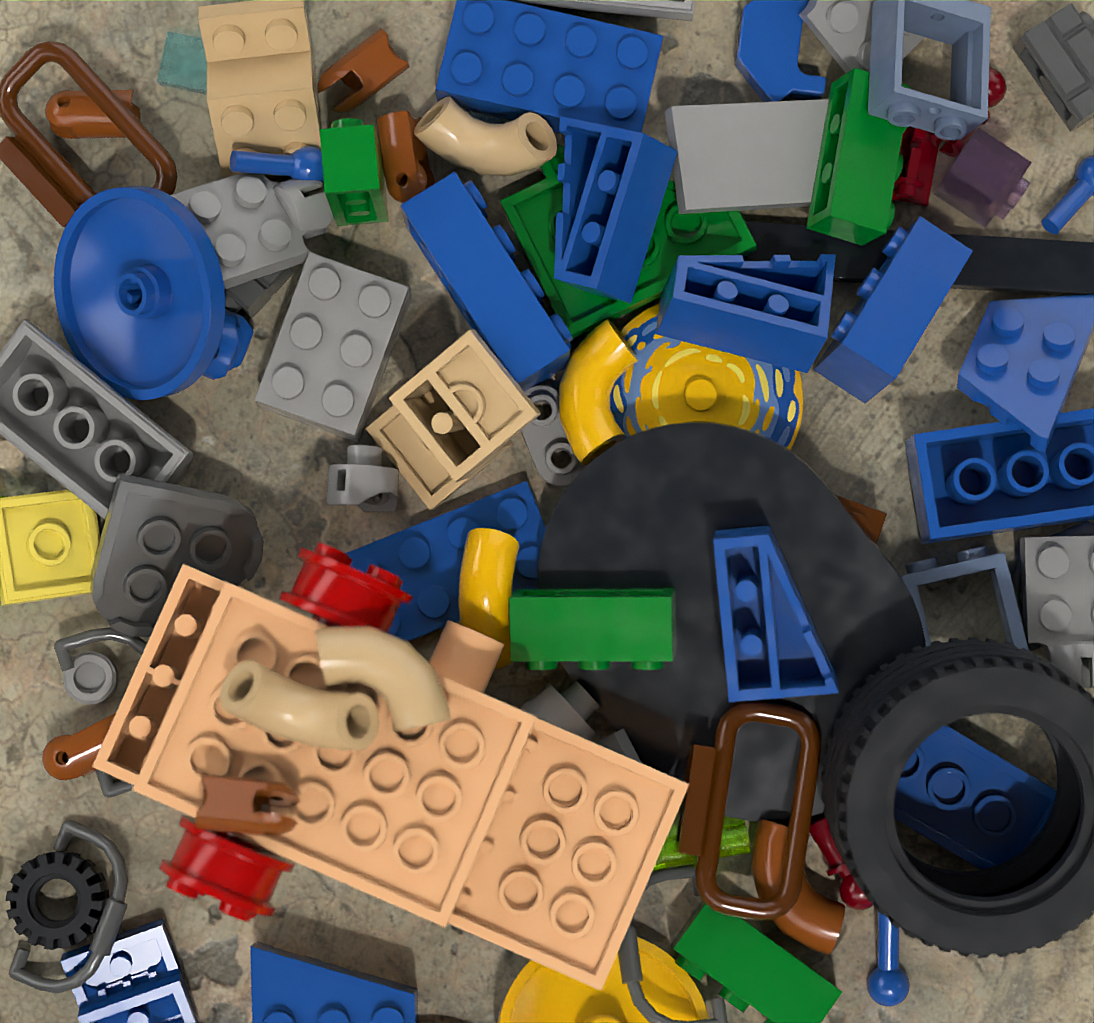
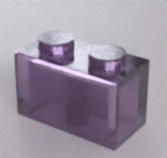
(985, 179)

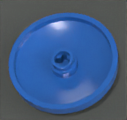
(139, 291)

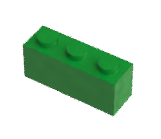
(855, 165)
(353, 173)
(593, 627)
(752, 969)

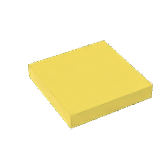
(46, 547)

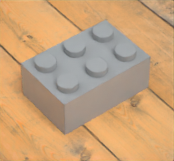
(333, 347)

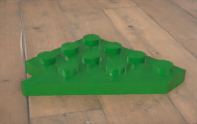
(675, 234)

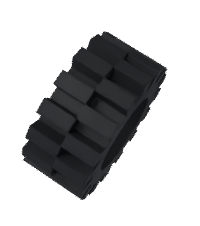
(26, 909)

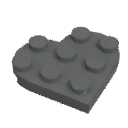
(152, 534)

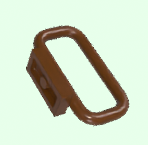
(36, 159)
(706, 800)

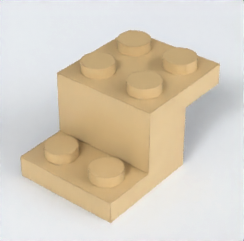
(260, 78)
(452, 419)

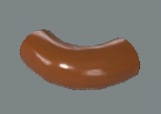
(814, 918)

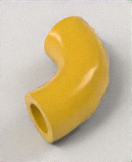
(587, 391)
(487, 585)

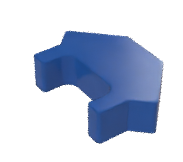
(770, 51)

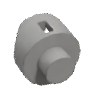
(363, 481)
(565, 709)

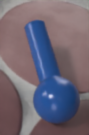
(300, 165)
(1073, 199)
(888, 982)

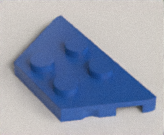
(1028, 360)

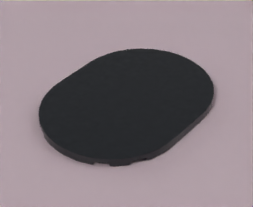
(649, 521)

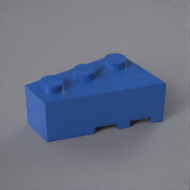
(610, 206)
(750, 308)
(893, 309)
(765, 623)
(312, 991)

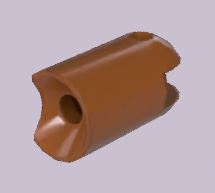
(364, 70)
(78, 117)
(403, 156)
(80, 748)
(244, 806)

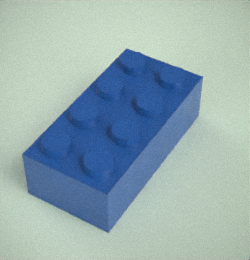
(547, 63)
(485, 283)
(996, 482)

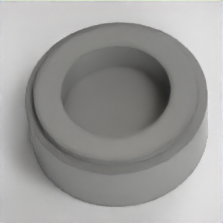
(92, 678)

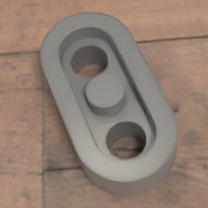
(546, 438)

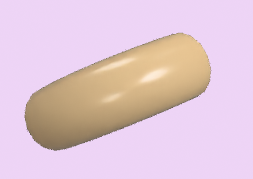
(484, 145)
(387, 666)
(299, 710)

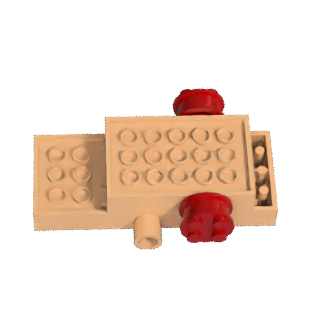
(451, 820)

